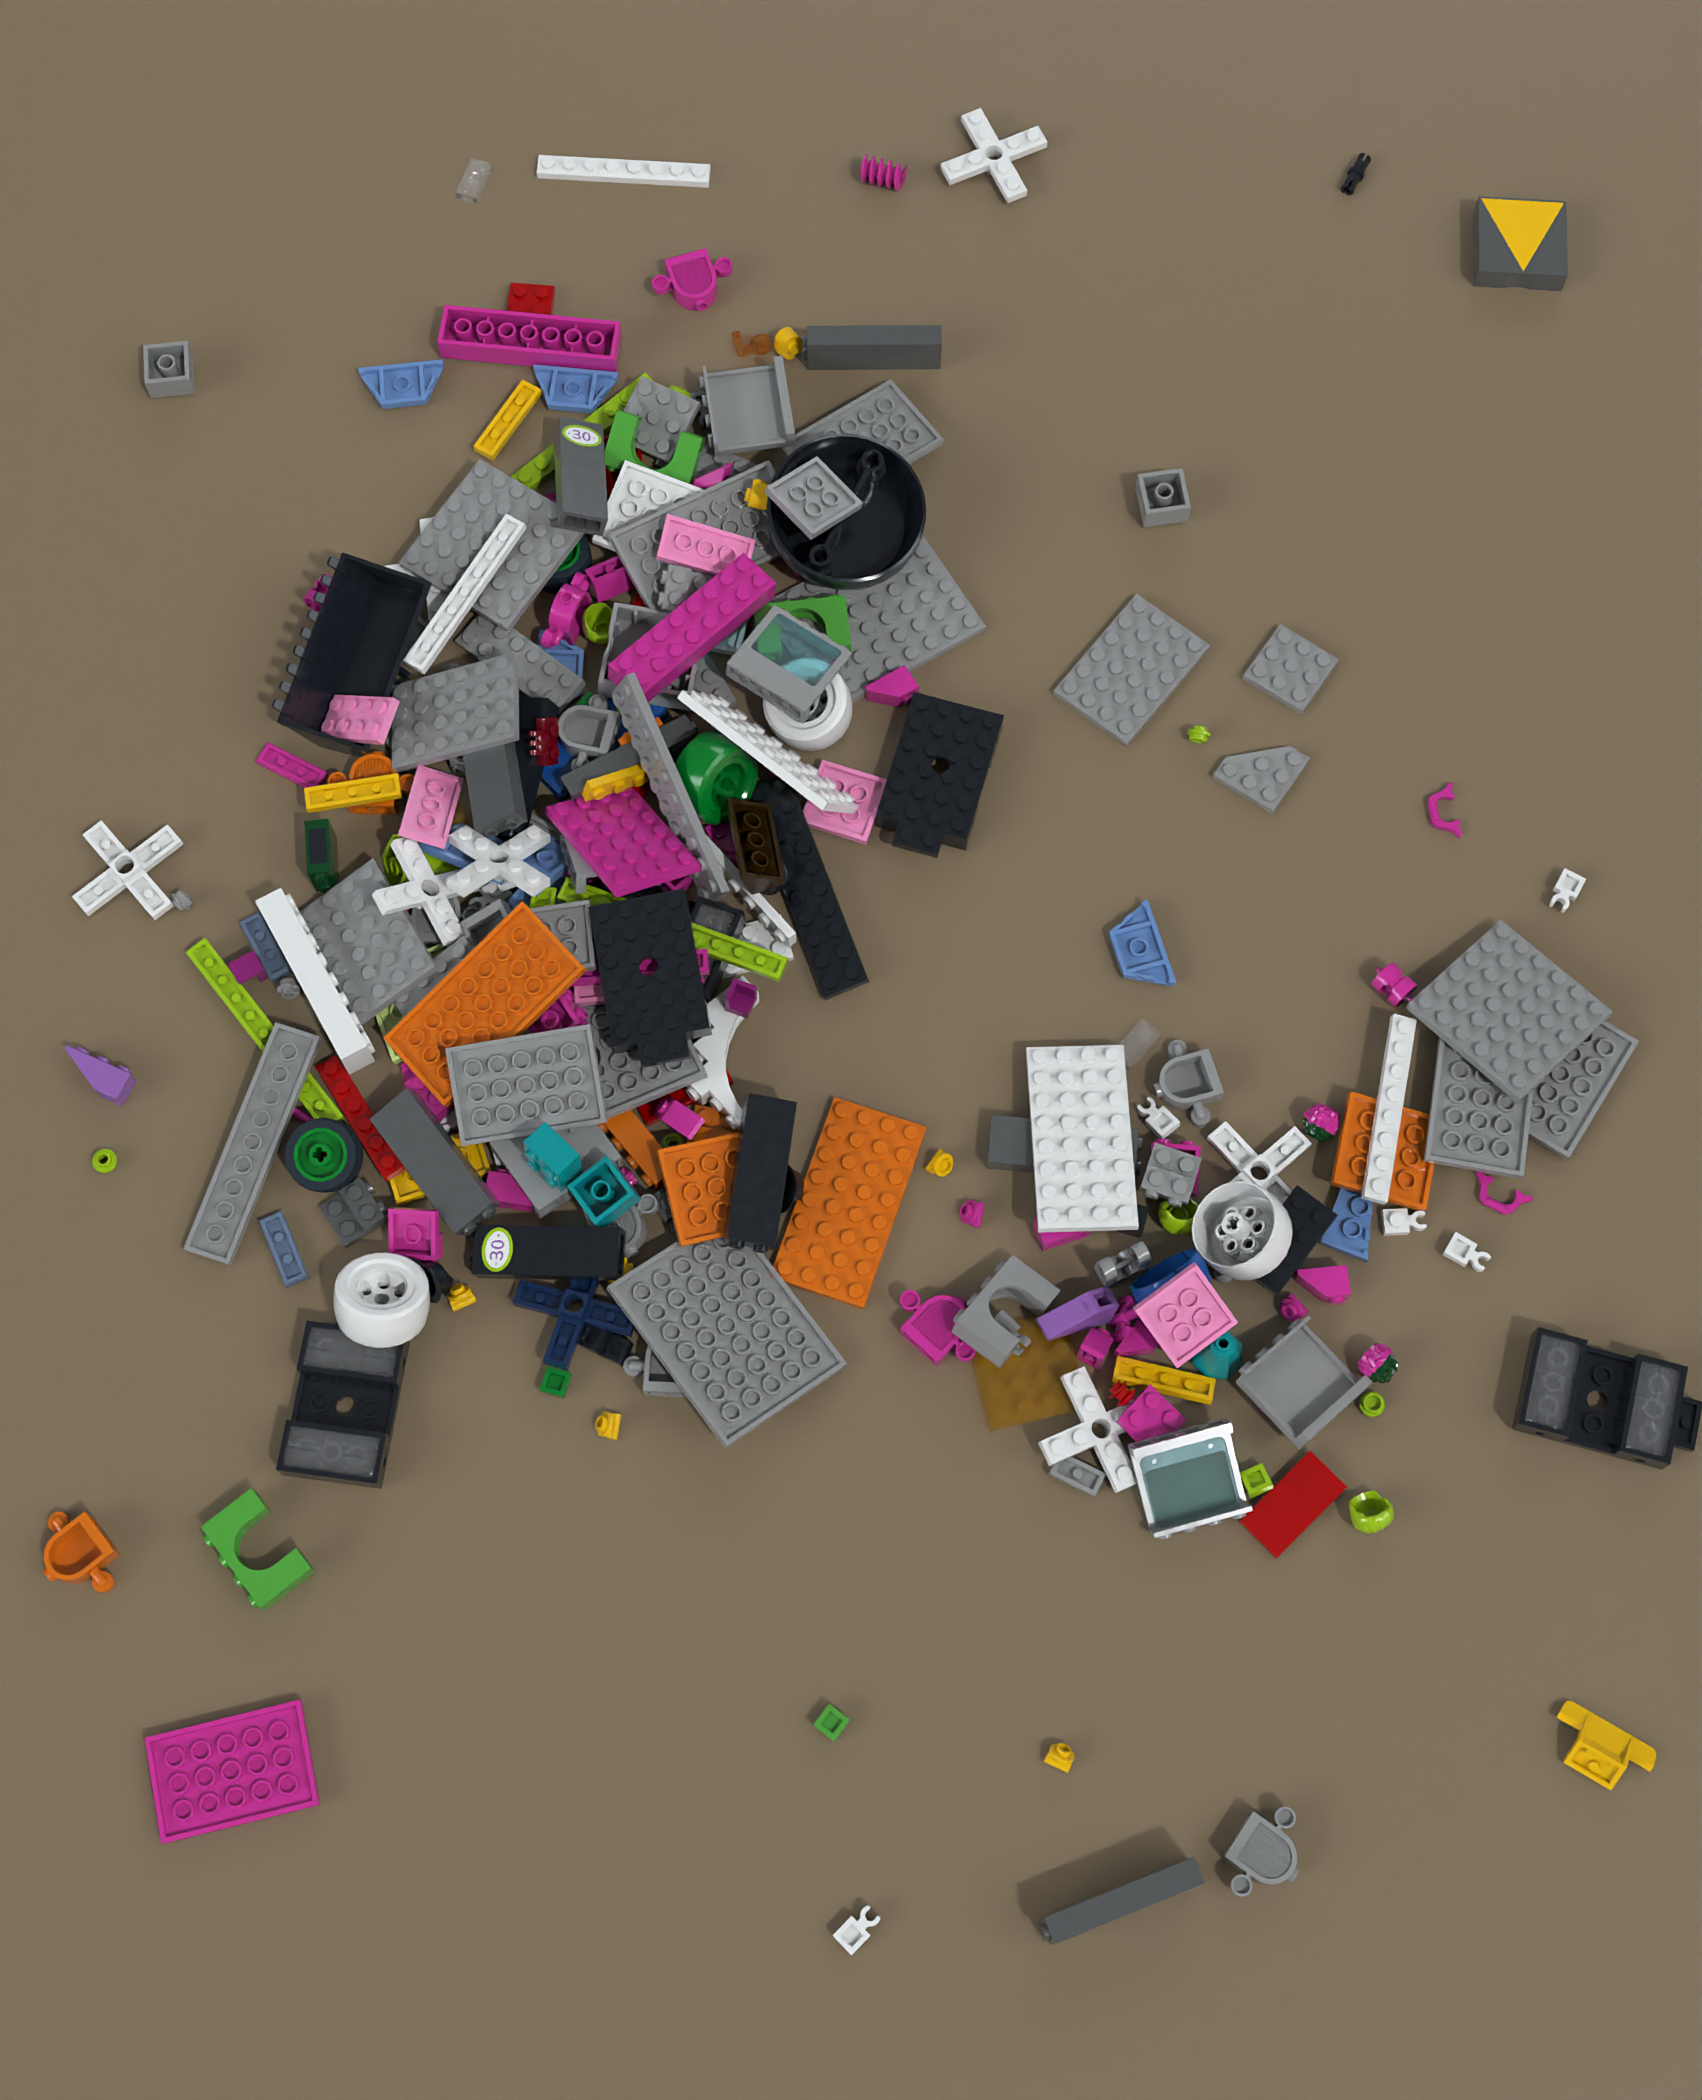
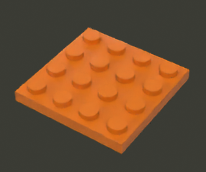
(1410, 1175)
(699, 1186)

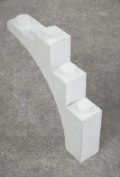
(713, 1055)

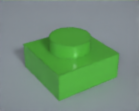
(831, 1722)

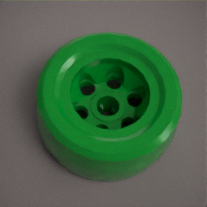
(713, 771)

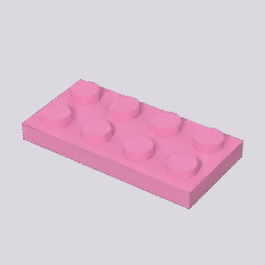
(700, 546)
(360, 718)
(431, 807)

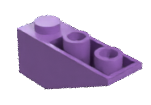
(108, 1081)
(1079, 1314)

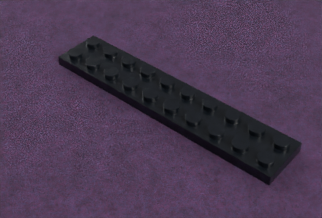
(812, 896)

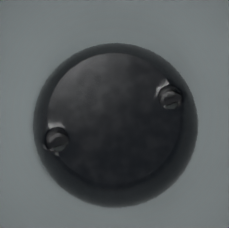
(871, 541)

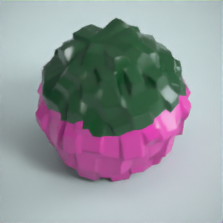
(1321, 1122)
(1378, 1363)

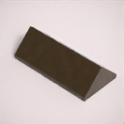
(755, 844)

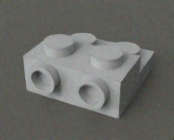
(679, 586)
(1170, 1175)

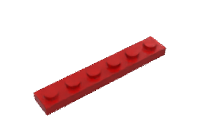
(359, 1117)

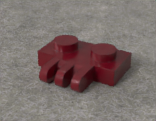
(545, 741)

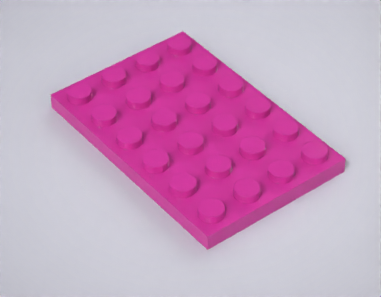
(623, 841)
(231, 1771)

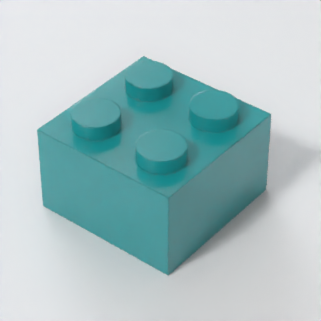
(552, 1157)
(604, 1192)

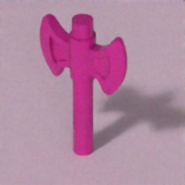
(1123, 1318)

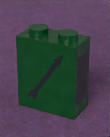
(321, 854)

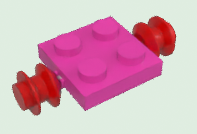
(1147, 1414)

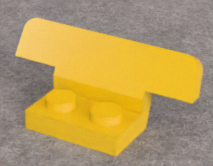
(1601, 1747)

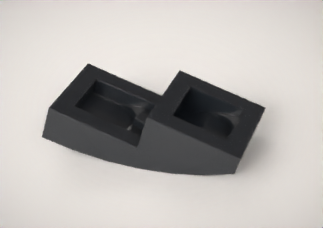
(605, 1344)

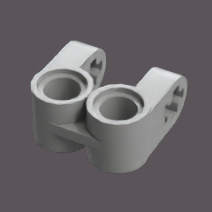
(1124, 1266)

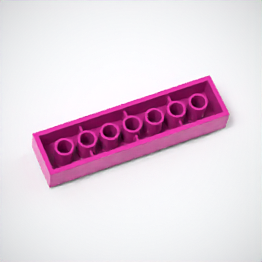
(529, 339)
(695, 627)

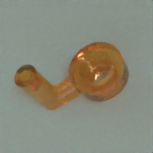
(759, 344)

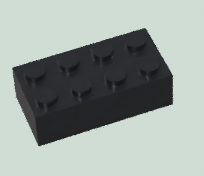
(1309, 1224)

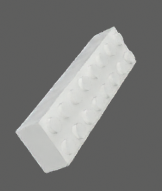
(316, 980)

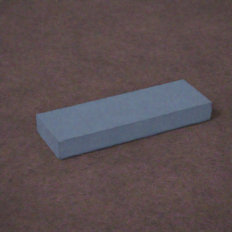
(266, 947)
(284, 1249)

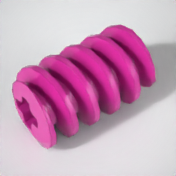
(883, 173)

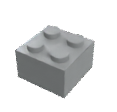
(169, 369)
(1163, 497)

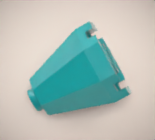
(1220, 1357)

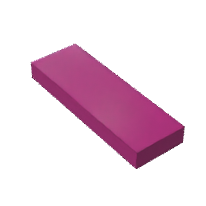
(291, 767)

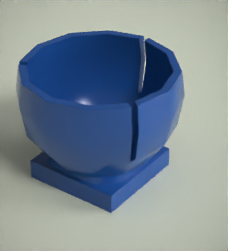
(1166, 1270)

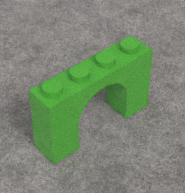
(622, 447)
(827, 612)
(226, 1533)

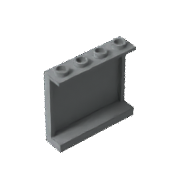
(748, 408)
(589, 1143)
(1300, 1383)

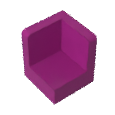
(247, 968)
(740, 998)

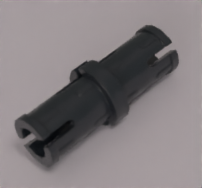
(1356, 174)

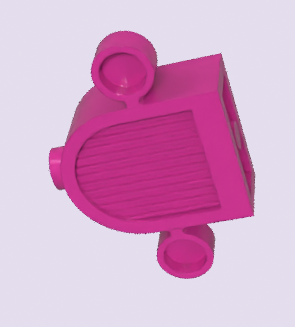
(692, 279)
(567, 612)
(932, 1325)

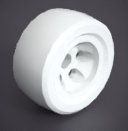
(825, 722)
(1223, 1220)
(381, 1317)

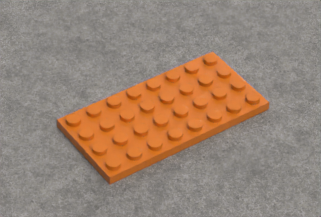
(486, 997)
(849, 1202)

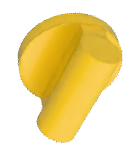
(940, 1164)
(460, 1296)
(608, 1425)
(1060, 1757)

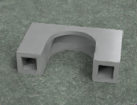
(1011, 1281)

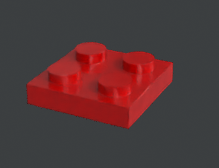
(531, 298)

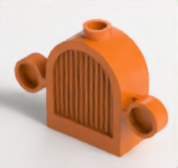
(371, 766)
(79, 1552)

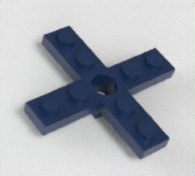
(569, 1324)

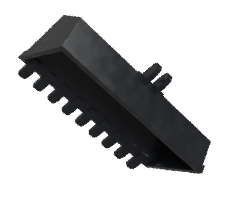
(353, 645)

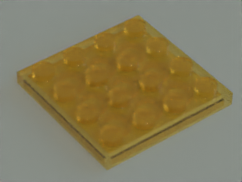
(1027, 1384)

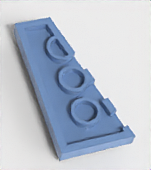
(1352, 1226)

